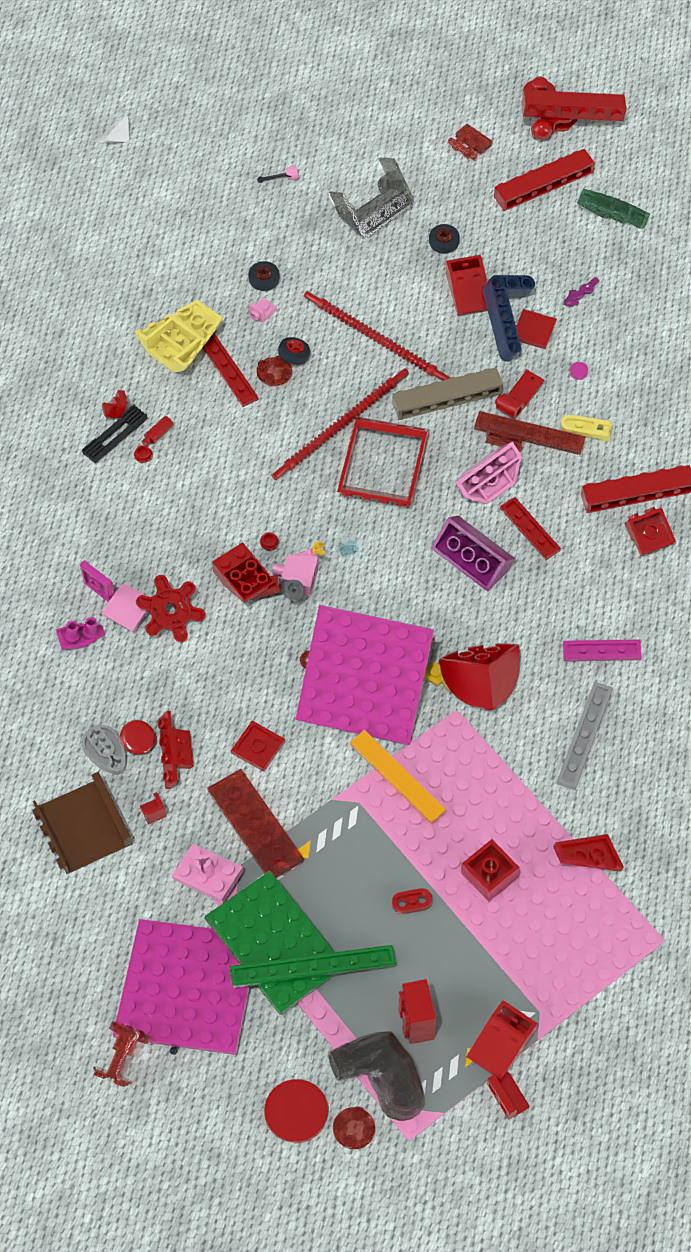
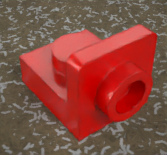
(117, 407)

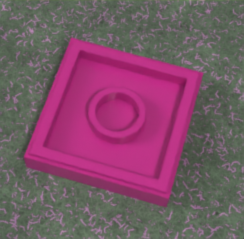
(97, 581)

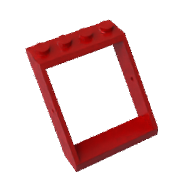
(383, 497)

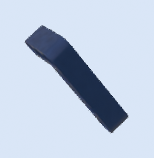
(497, 294)

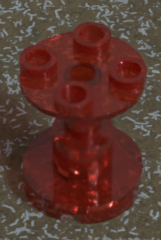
(124, 1045)

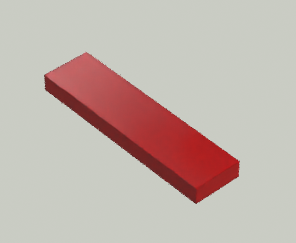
(530, 528)

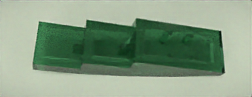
(609, 206)

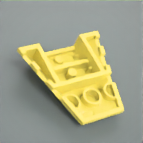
(179, 336)

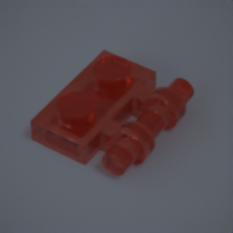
(472, 138)

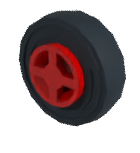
(294, 350)

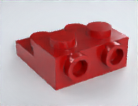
(650, 530)

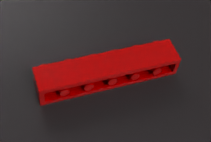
(573, 105)
(544, 179)
(636, 489)

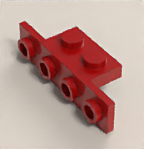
(175, 749)

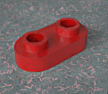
(411, 899)

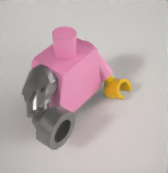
(299, 572)

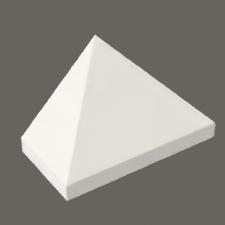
(117, 132)

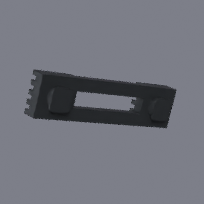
(95, 450)

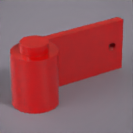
(520, 395)

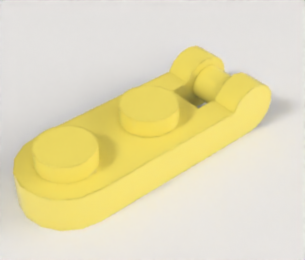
(587, 427)

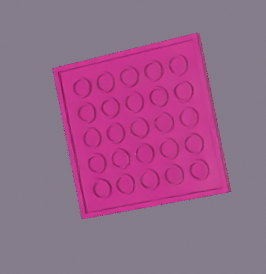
(364, 674)
(182, 988)

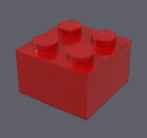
(490, 869)

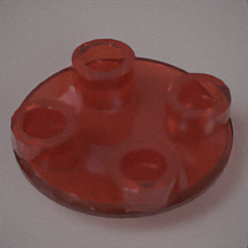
(274, 371)
(354, 1128)

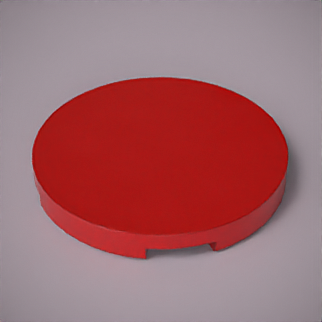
(296, 1111)

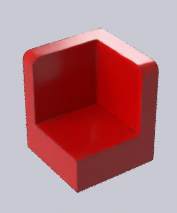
(153, 810)

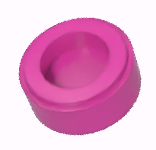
(579, 370)

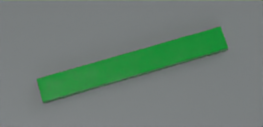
(312, 966)

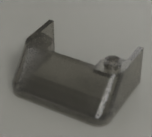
(389, 204)

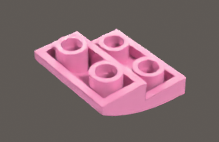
(123, 608)

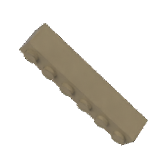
(447, 393)

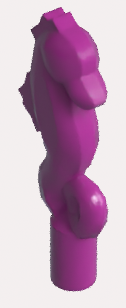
(574, 296)

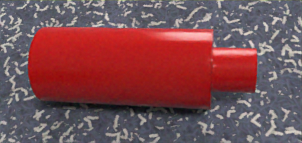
(157, 431)

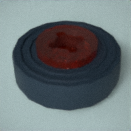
(441, 244)
(268, 280)

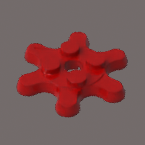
(178, 599)

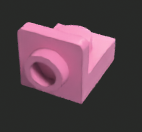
(261, 310)

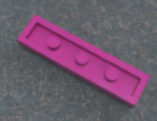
(601, 650)

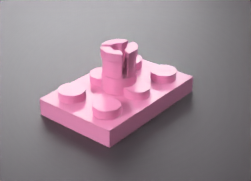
(208, 873)

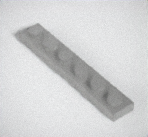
(584, 735)

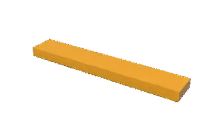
(398, 777)

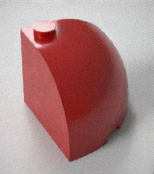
(482, 674)

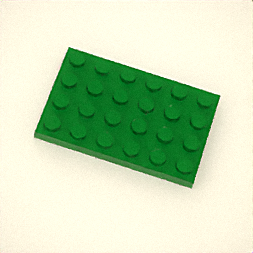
(268, 926)

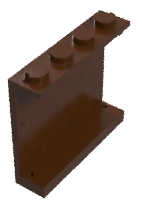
(82, 825)

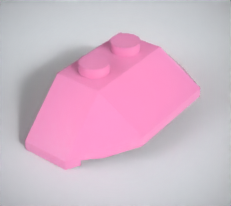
(491, 475)

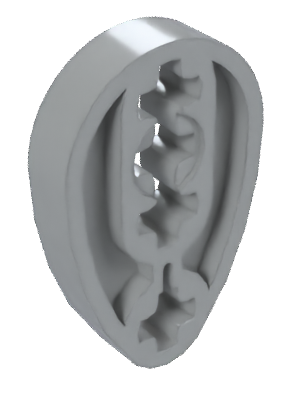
(96, 754)

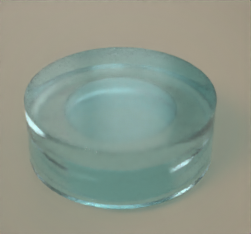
(348, 548)

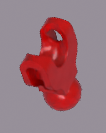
(544, 127)

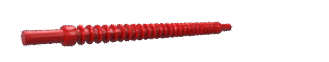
(323, 304)
(344, 420)

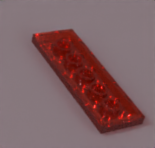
(255, 824)

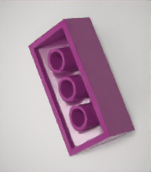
(472, 552)

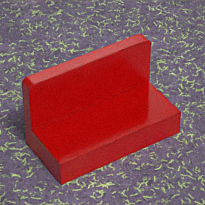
(508, 1095)

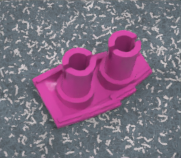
(79, 634)

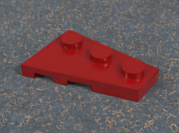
(589, 852)

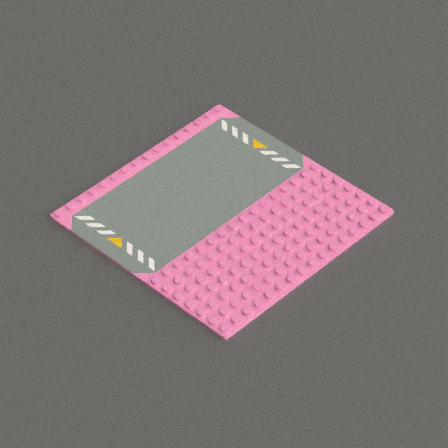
(536, 944)

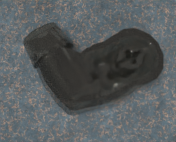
(388, 1070)

